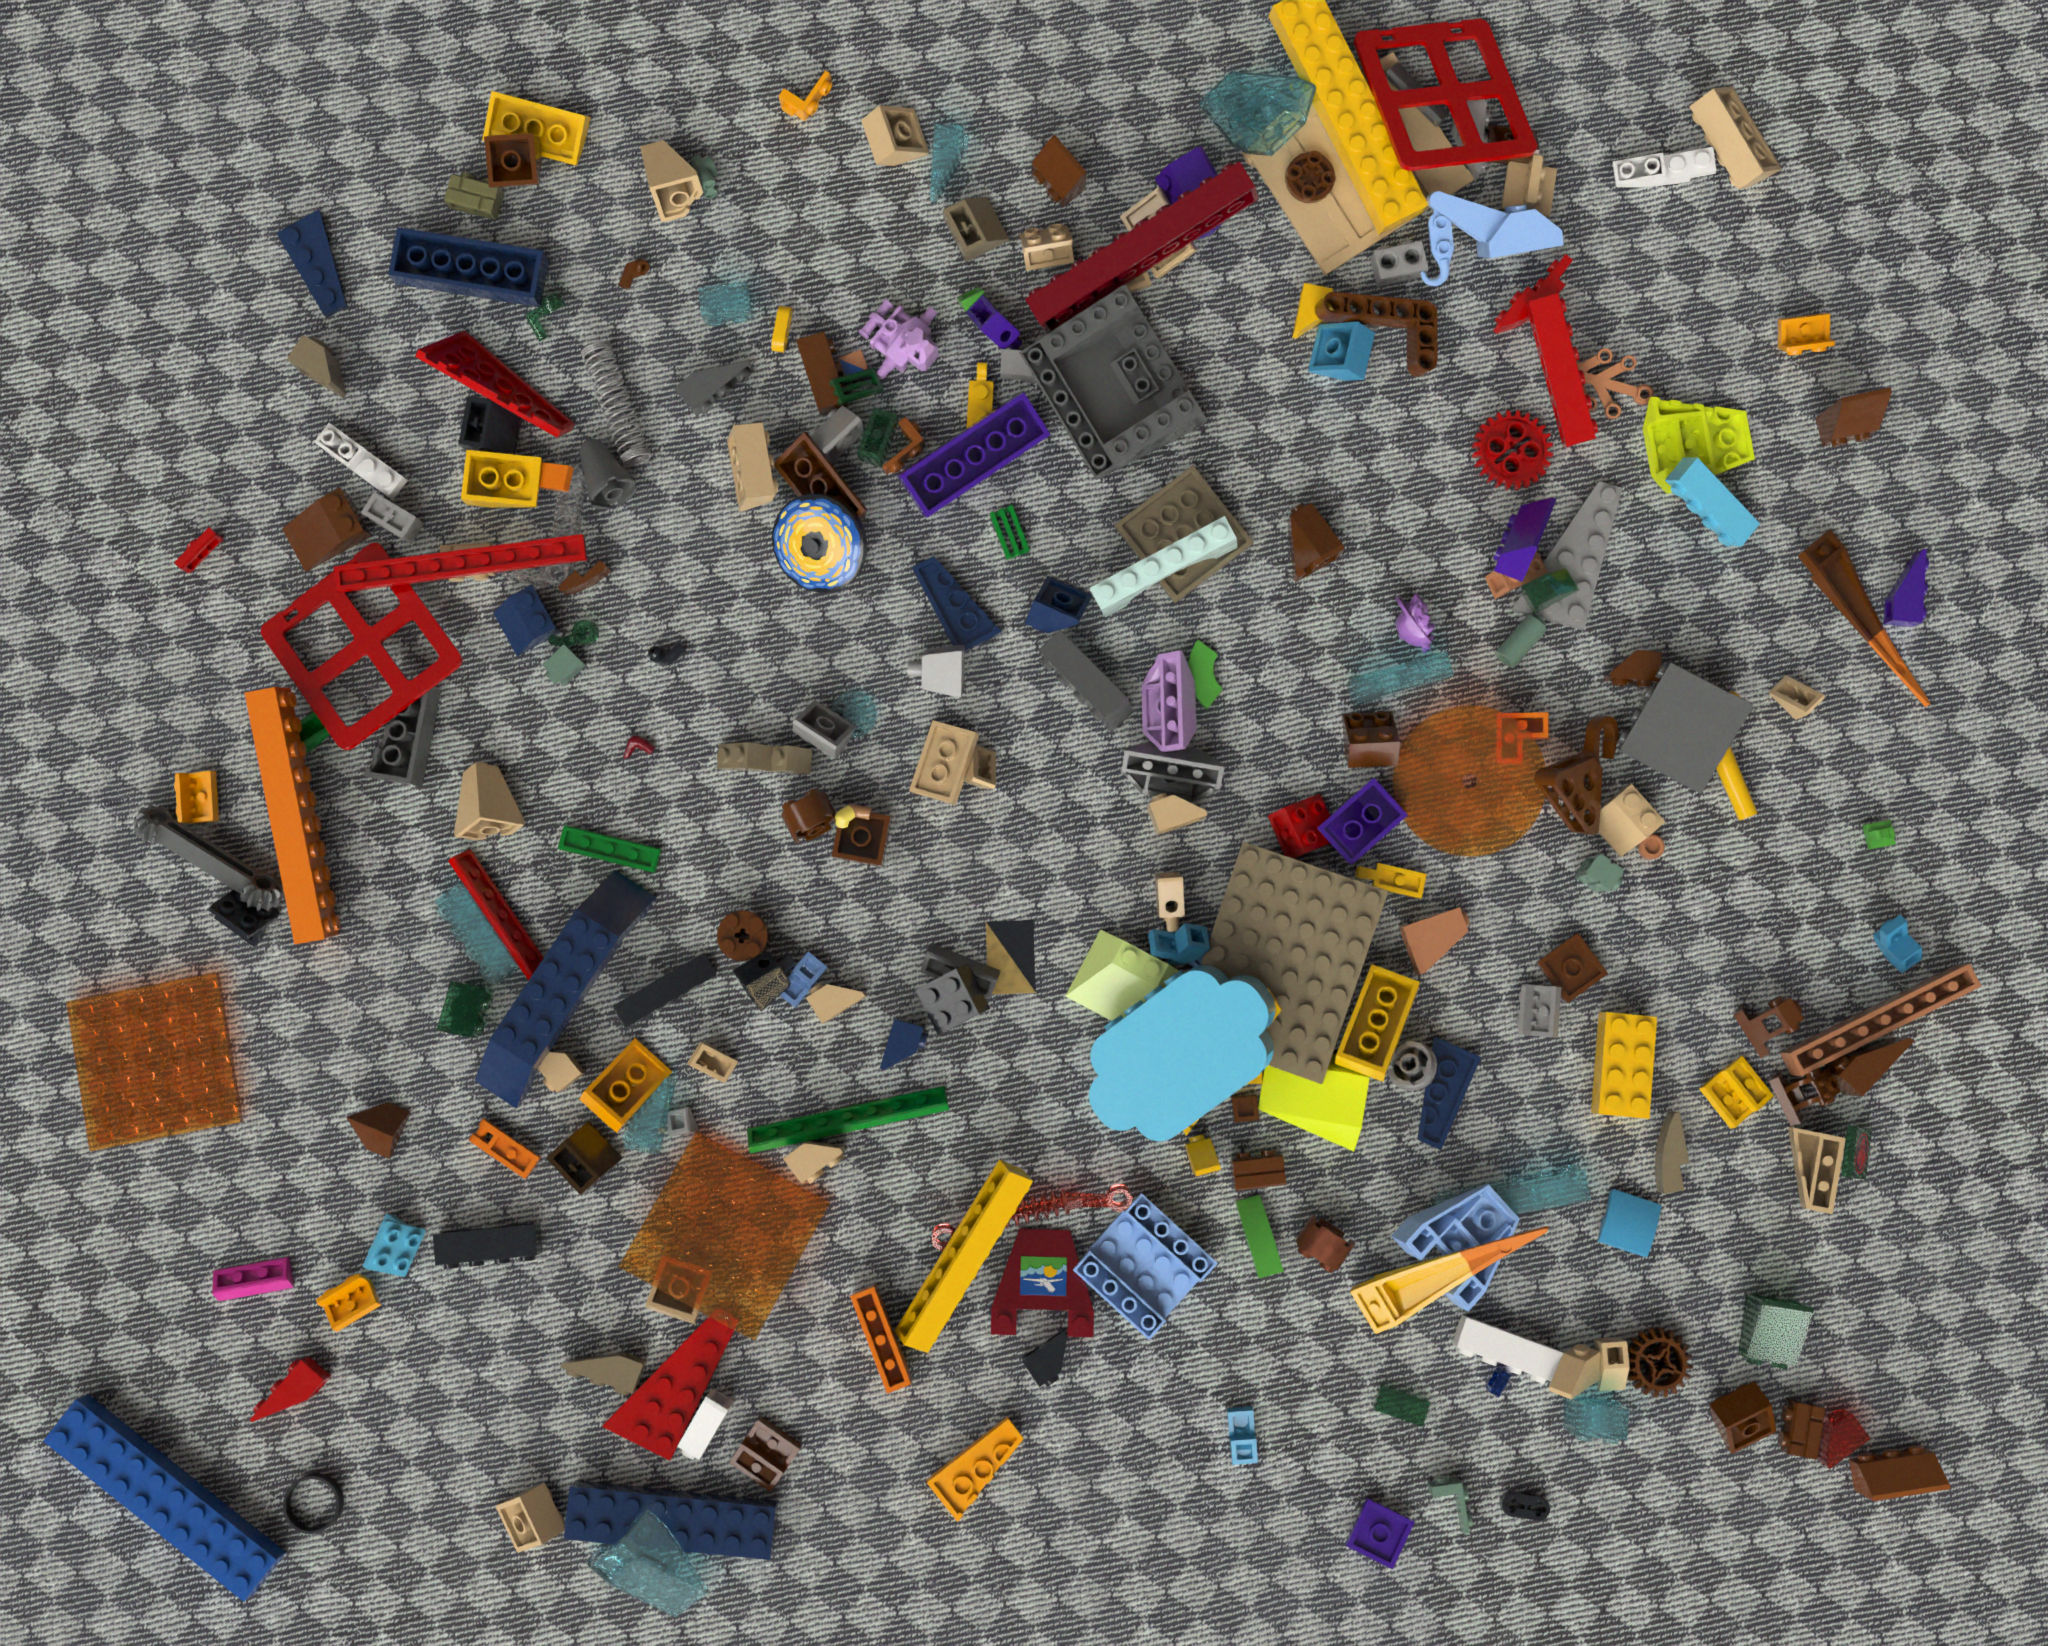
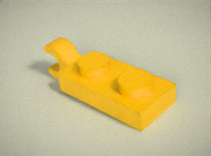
(979, 395)
(1394, 879)

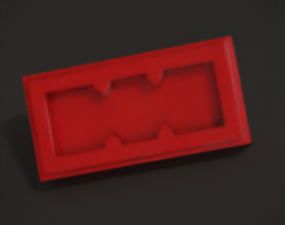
(198, 550)

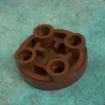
(1310, 177)

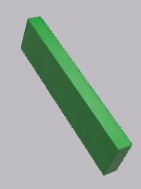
(609, 849)

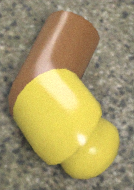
(851, 811)

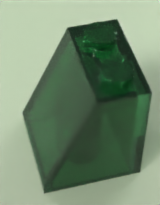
(1773, 1330)

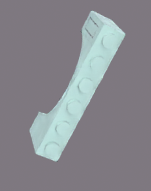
(1206, 543)

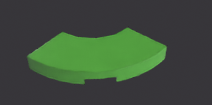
(1201, 666)

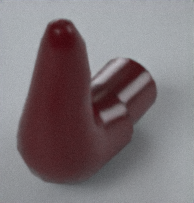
(639, 742)

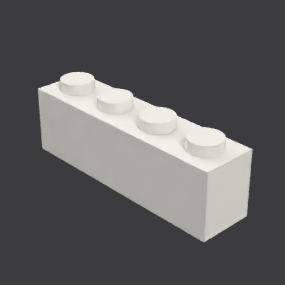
(1506, 1348)

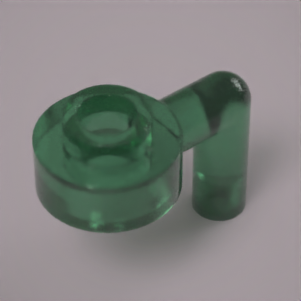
(550, 304)
(578, 635)

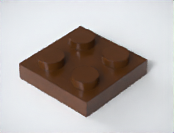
(1572, 967)

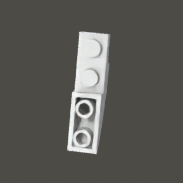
(1664, 169)
(360, 461)

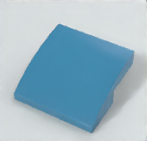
(1629, 1223)

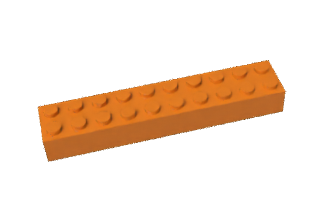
(292, 814)

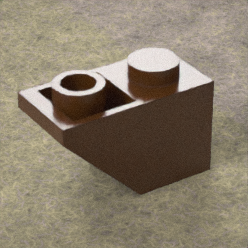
(1636, 668)

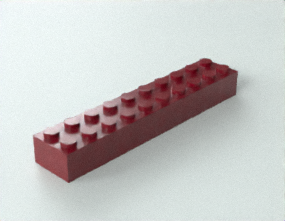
(1143, 246)

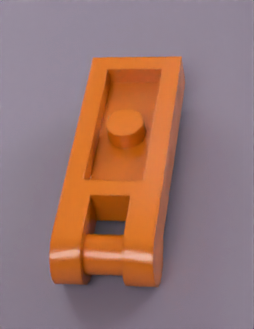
(505, 1149)

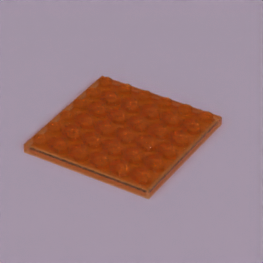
(154, 1061)
(724, 1236)

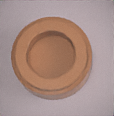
(1651, 847)

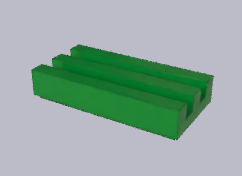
(1002, 512)

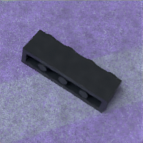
(487, 1243)

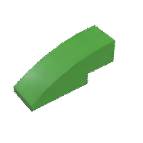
(1259, 1236)

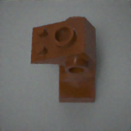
(1786, 1010)
(1792, 1098)

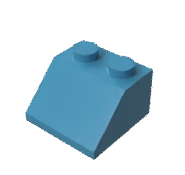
(1342, 351)

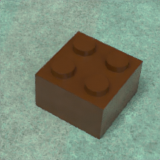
(863, 840)

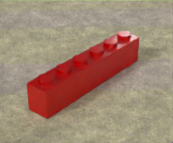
(1561, 370)

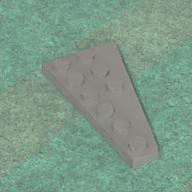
(1582, 554)

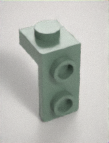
(1443, 1487)

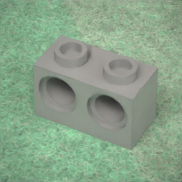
(1401, 268)

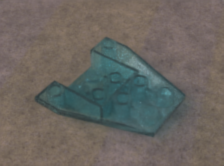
(1258, 110)
(650, 1567)

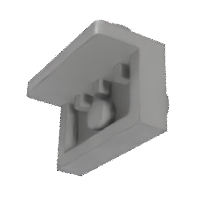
(1539, 1010)

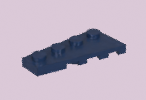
(311, 253)
(957, 612)
(1445, 1092)

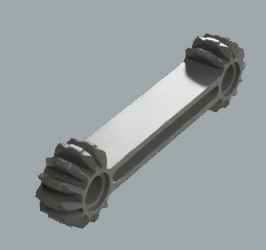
(255, 887)

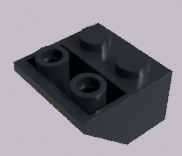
(489, 427)

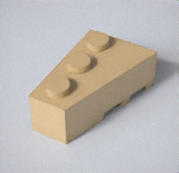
(1817, 1167)

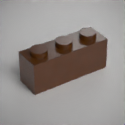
(820, 370)

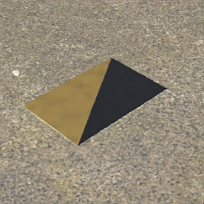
(1012, 952)

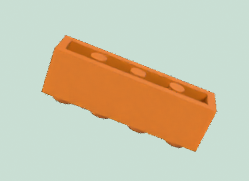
(881, 1338)

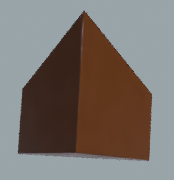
(380, 1127)

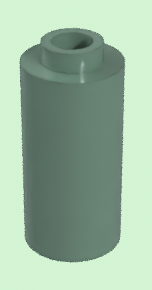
(1521, 640)

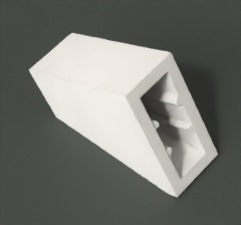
(705, 1424)

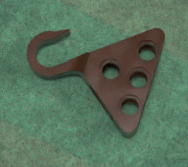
(1570, 776)

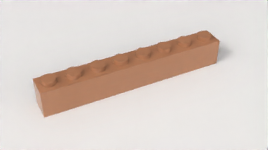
(1880, 1019)

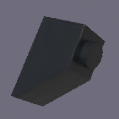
(1047, 1359)

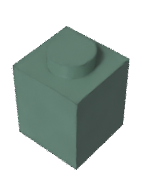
(563, 666)

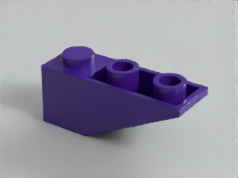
(1906, 599)

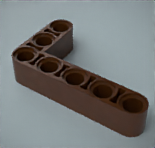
(1388, 317)

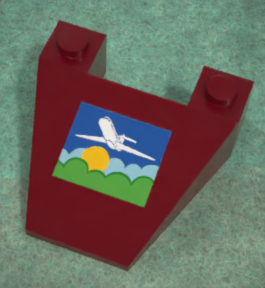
(1042, 1278)

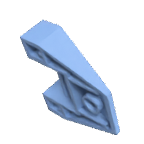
(1459, 1225)

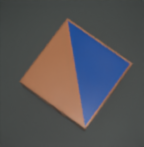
(852, 363)

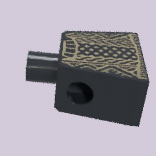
(764, 977)

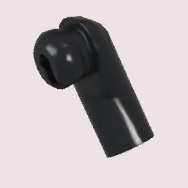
(664, 656)

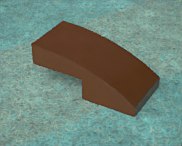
(576, 583)

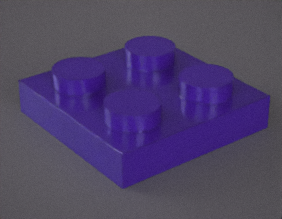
(1379, 1533)

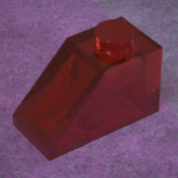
(1840, 1437)

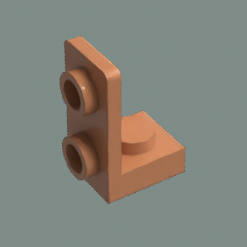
(1502, 584)

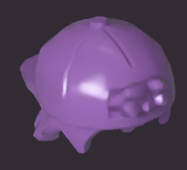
(1413, 623)

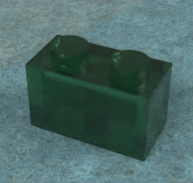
(877, 437)

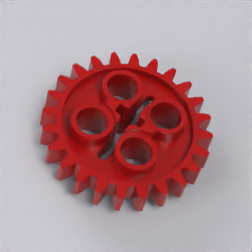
(1525, 467)

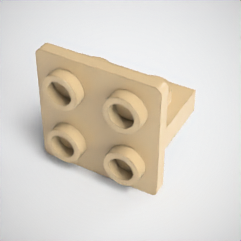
(1530, 185)
(1047, 247)

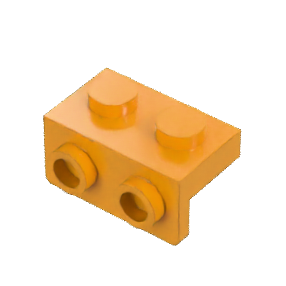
(1804, 333)
(196, 797)
(349, 1301)

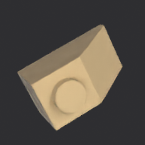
(832, 1000)
(1576, 1371)

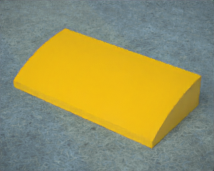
(559, 130)

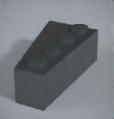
(406, 743)

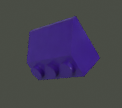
(1186, 175)
(1523, 538)

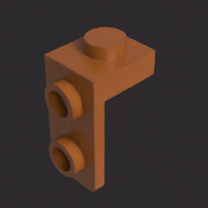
(912, 433)

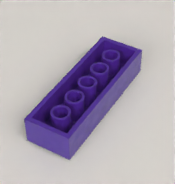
(973, 454)

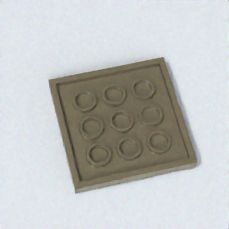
(1173, 514)

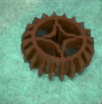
(1662, 1353)

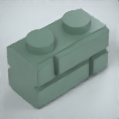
(1600, 874)

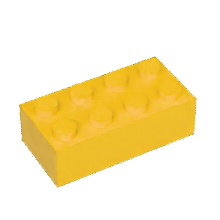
(1377, 1022)
(1624, 1065)

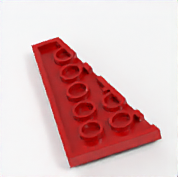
(483, 372)
(667, 1400)

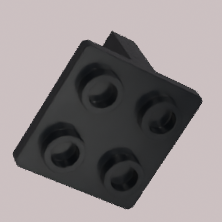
(243, 921)

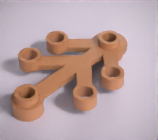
(1602, 382)

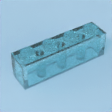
(1400, 679)
(476, 933)

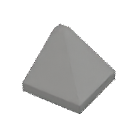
(681, 1122)

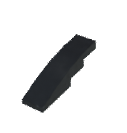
(664, 990)

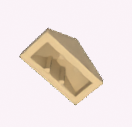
(1796, 697)
(982, 768)
(712, 1061)

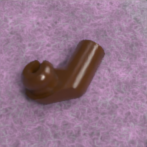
(633, 270)

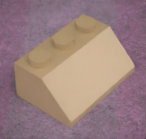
(751, 465)

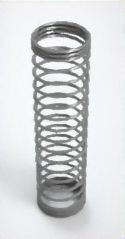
(599, 357)

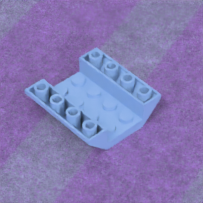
(1144, 1265)

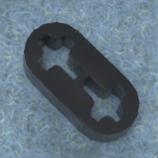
(1524, 1499)

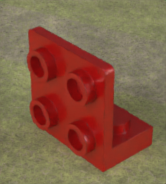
(1298, 824)

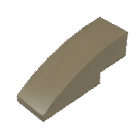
(1670, 1154)

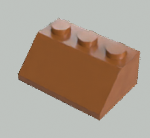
(1897, 1473)

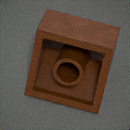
(513, 160)
(1058, 172)
(1743, 1417)

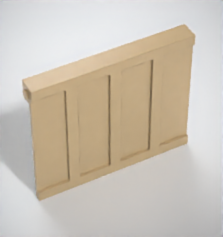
(1339, 224)

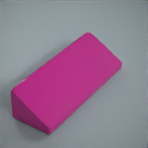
(252, 1279)

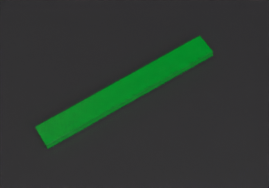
(847, 1119)

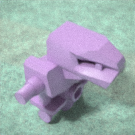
(901, 339)

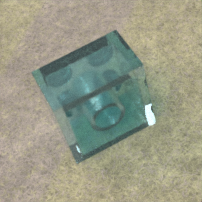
(1596, 1419)

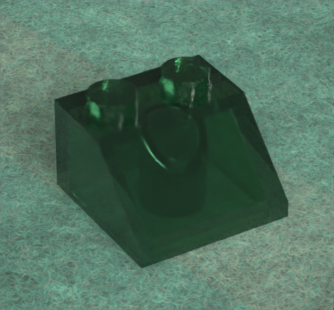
(465, 1009)

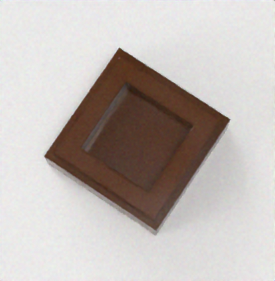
(1245, 1108)

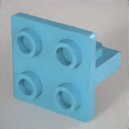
(394, 1246)

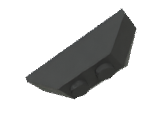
(1181, 772)

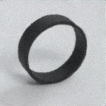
(293, 1522)

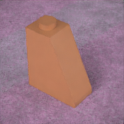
(1433, 937)

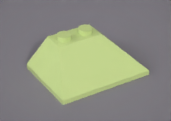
(1116, 976)

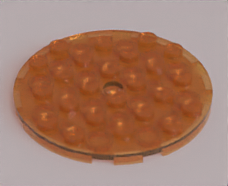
(1475, 743)

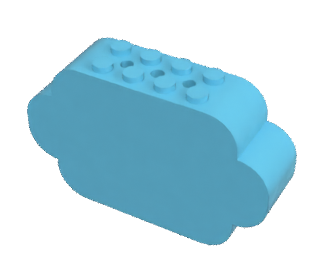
(1181, 1052)

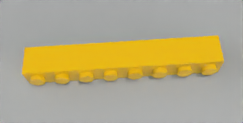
(963, 1256)

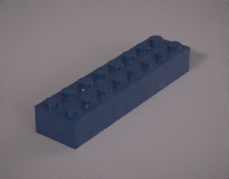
(695, 1519)

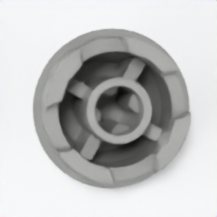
(1412, 1066)

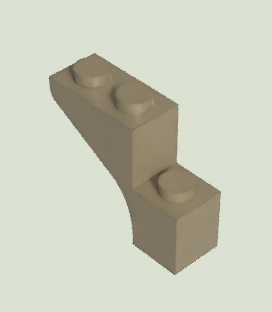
(764, 758)

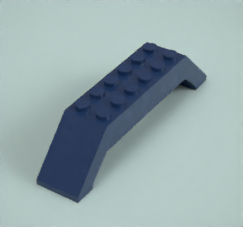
(560, 986)

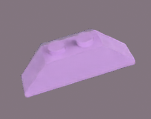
(1169, 702)

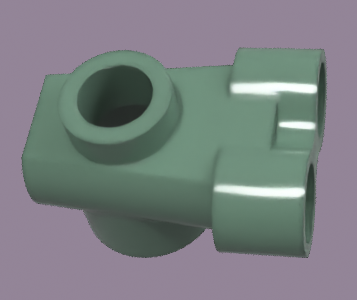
(706, 171)

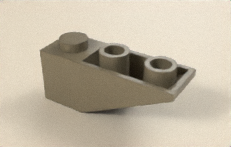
(614, 1369)

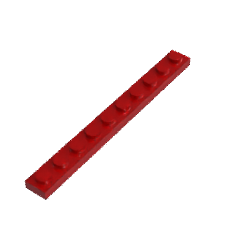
(460, 563)

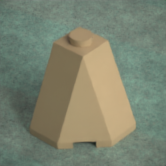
(670, 180)
(486, 804)

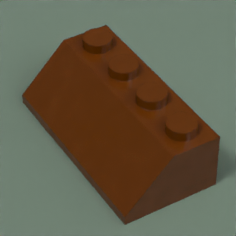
(810, 471)

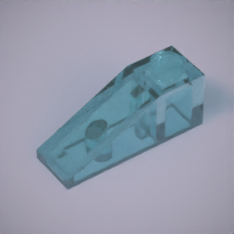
(946, 156)
(649, 1124)

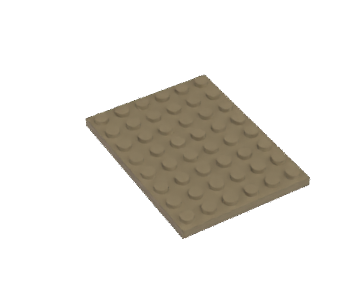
(1304, 940)

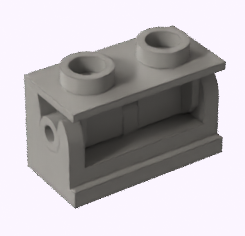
(392, 518)

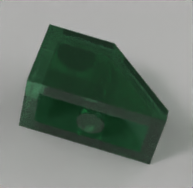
(1548, 589)

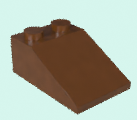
(1853, 418)
(326, 529)
(1864, 1066)

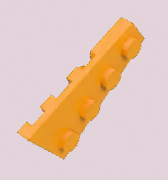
(968, 1472)

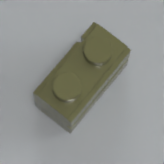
(473, 196)

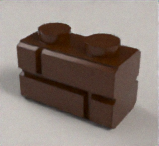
(1258, 1171)
(1801, 1429)

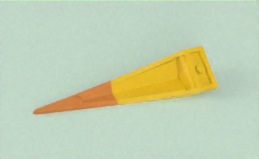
(1404, 1291)

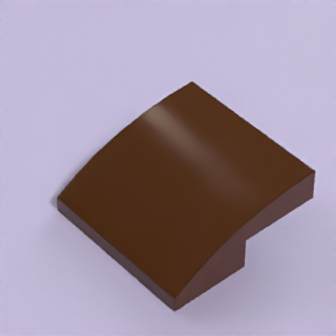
(765, 1453)

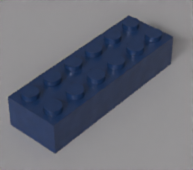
(468, 267)

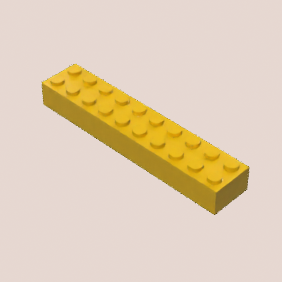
(1347, 111)

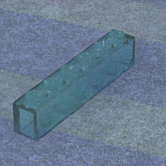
(1534, 1193)

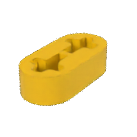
(781, 329)

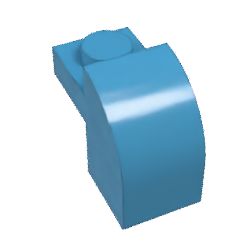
(1897, 945)
(1181, 947)

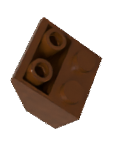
(1370, 739)

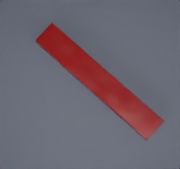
(497, 911)

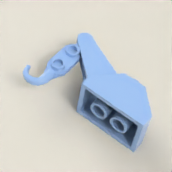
(1495, 231)

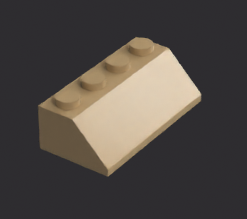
(1734, 137)

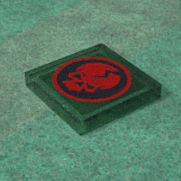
(1856, 1152)

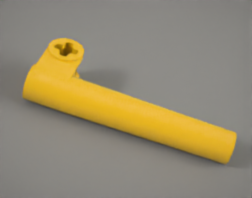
(1735, 785)

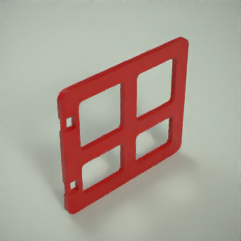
(1449, 92)
(367, 642)

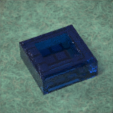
(1498, 1382)

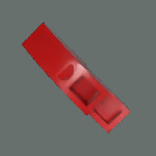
(1518, 313)

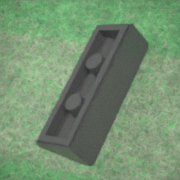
(1403, 81)
(941, 961)

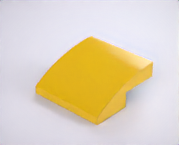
(1736, 1092)

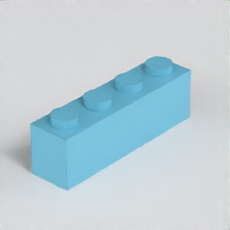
(1712, 502)

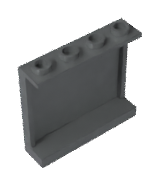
(1684, 726)

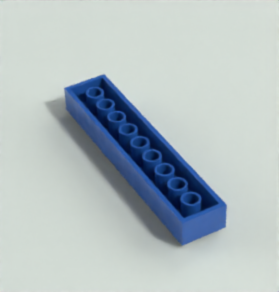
(164, 1497)

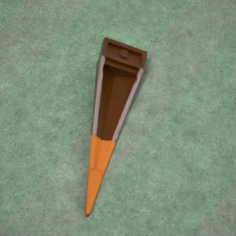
(1838, 580)

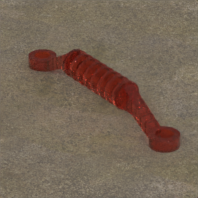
(1067, 1201)

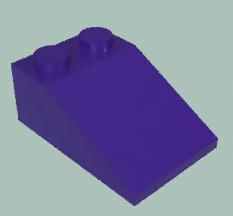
(1362, 821)

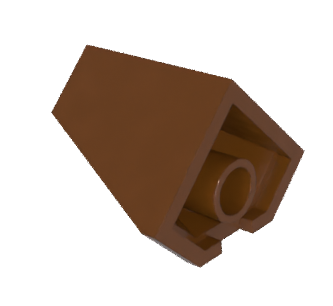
(1311, 541)

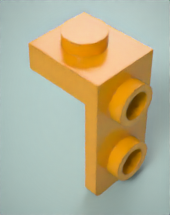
(795, 106)

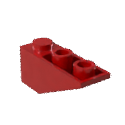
(301, 1384)

